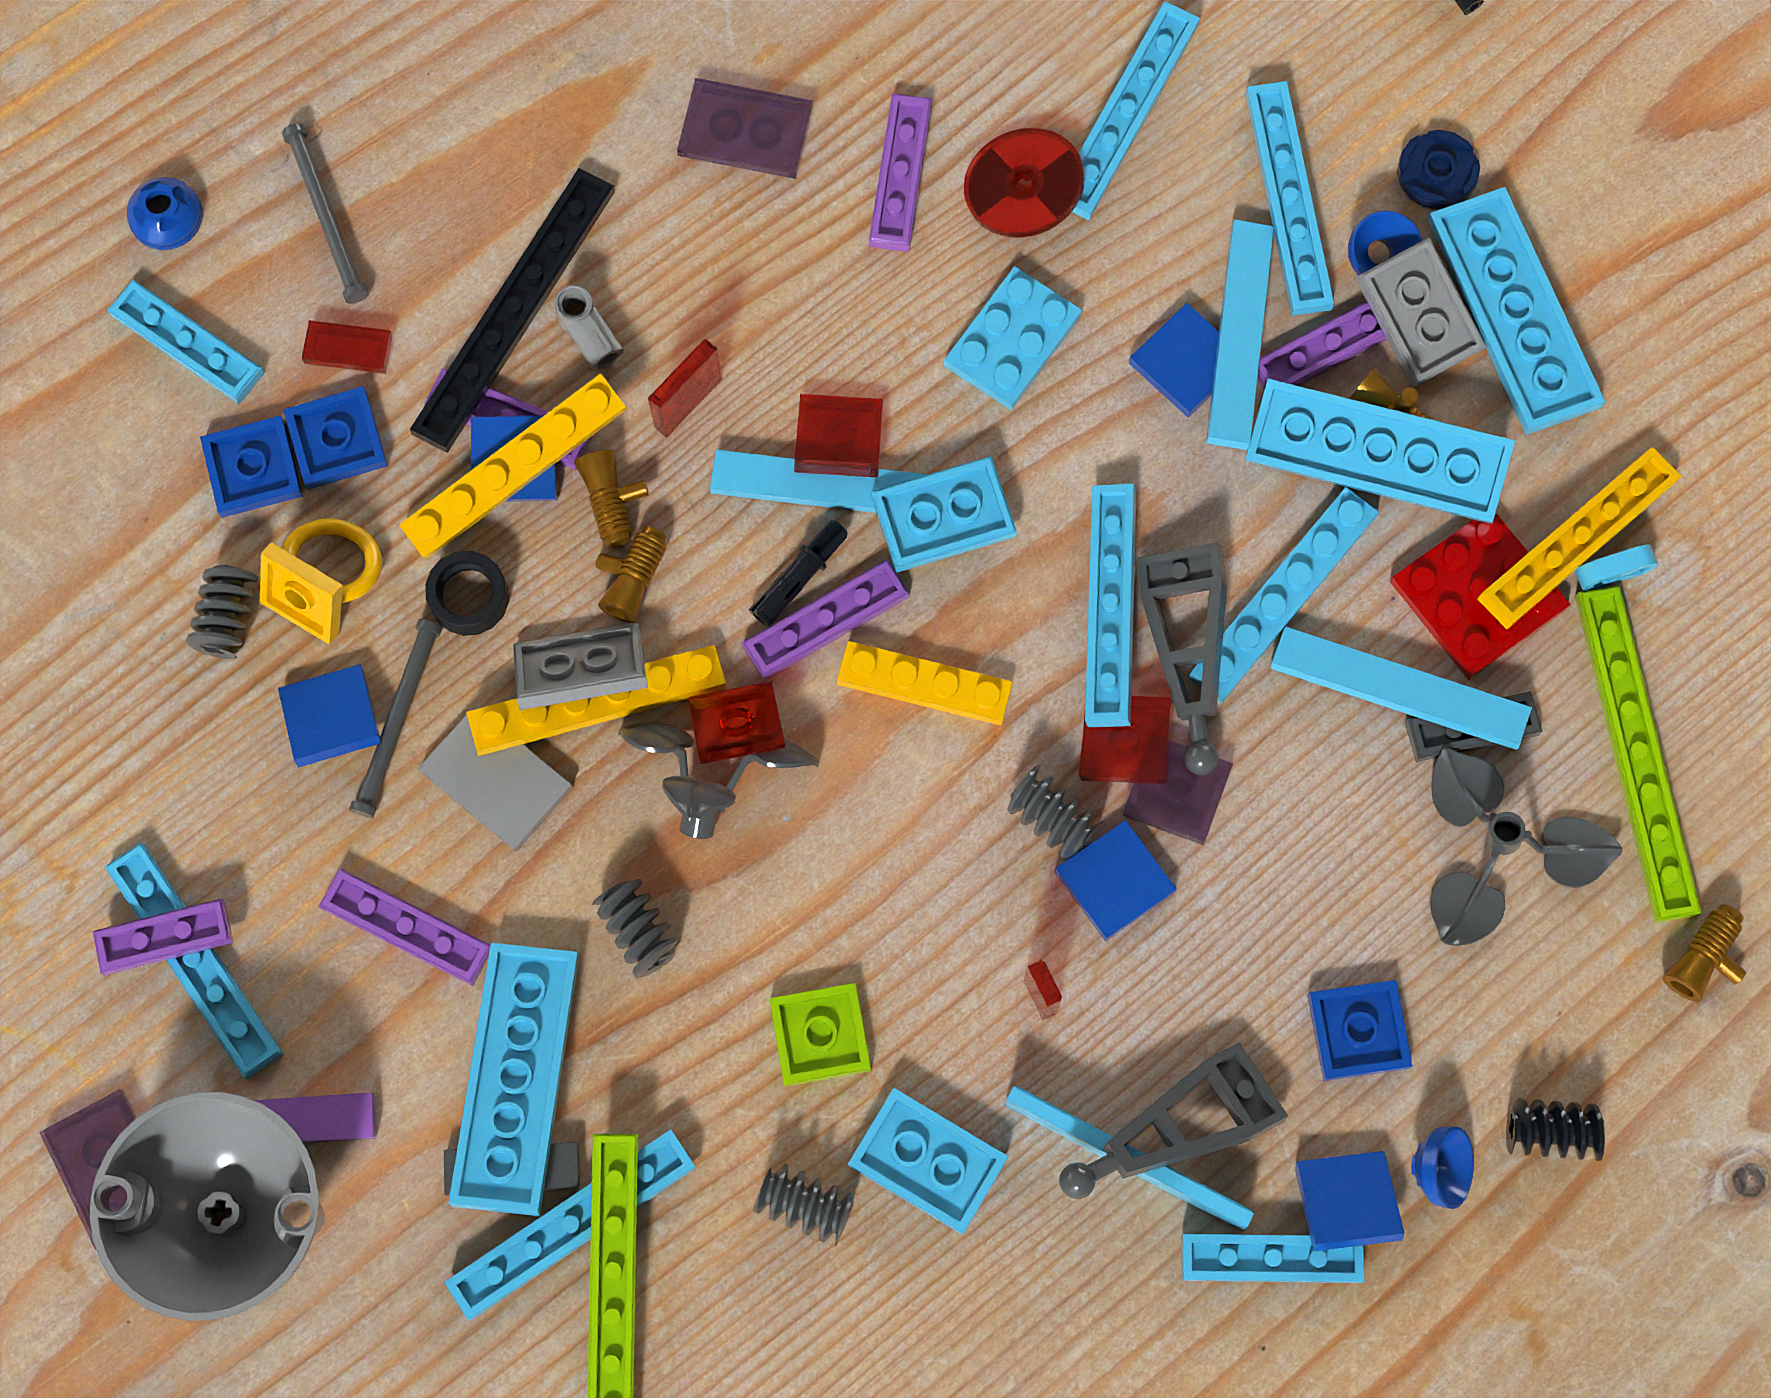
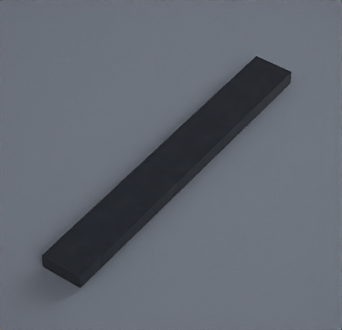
(512, 311)

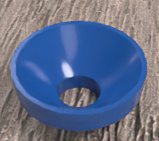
(1384, 226)
(171, 227)
(1444, 1166)

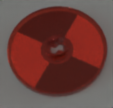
(1017, 209)

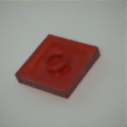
(685, 388)
(838, 435)
(736, 722)
(1130, 752)

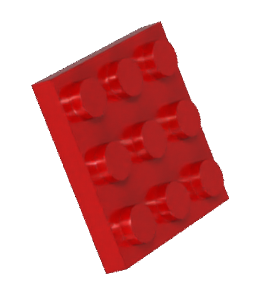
(1445, 590)

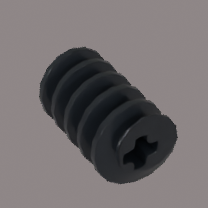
(1556, 1127)

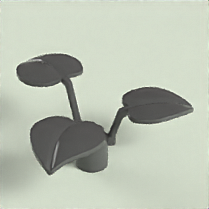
(1469, 788)
(697, 799)

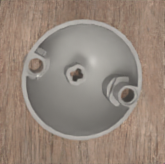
(187, 1165)

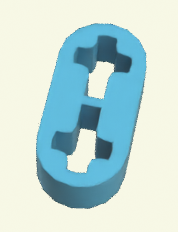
(1616, 568)

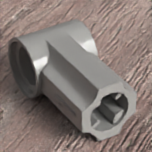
(587, 329)

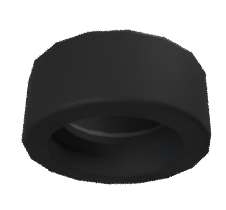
(452, 565)

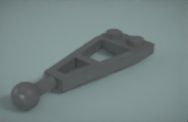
(1181, 574)
(1239, 1089)

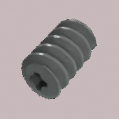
(219, 610)
(1052, 814)
(635, 927)
(804, 1203)

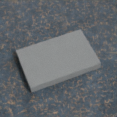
(1420, 312)
(579, 666)
(502, 789)

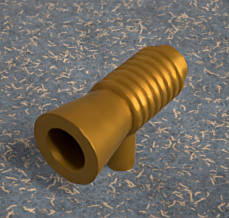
(1378, 392)
(608, 500)
(634, 574)
(1705, 952)

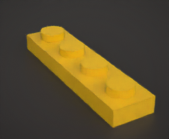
(924, 683)

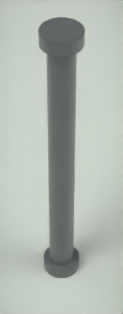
(354, 290)
(426, 633)

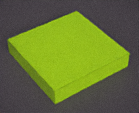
(820, 1034)

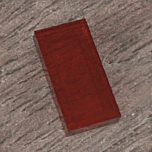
(347, 346)
(1042, 989)

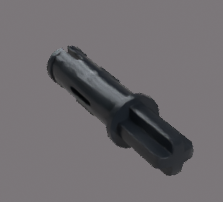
(798, 573)

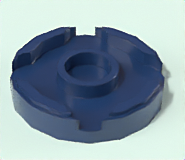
(1438, 169)

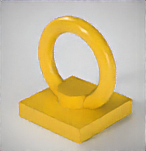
(303, 591)

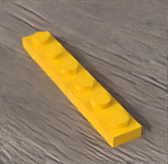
(513, 467)
(1579, 538)
(668, 682)

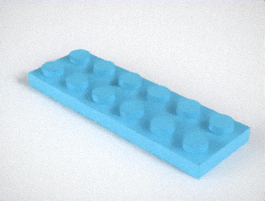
(1515, 311)
(1380, 451)
(514, 1080)

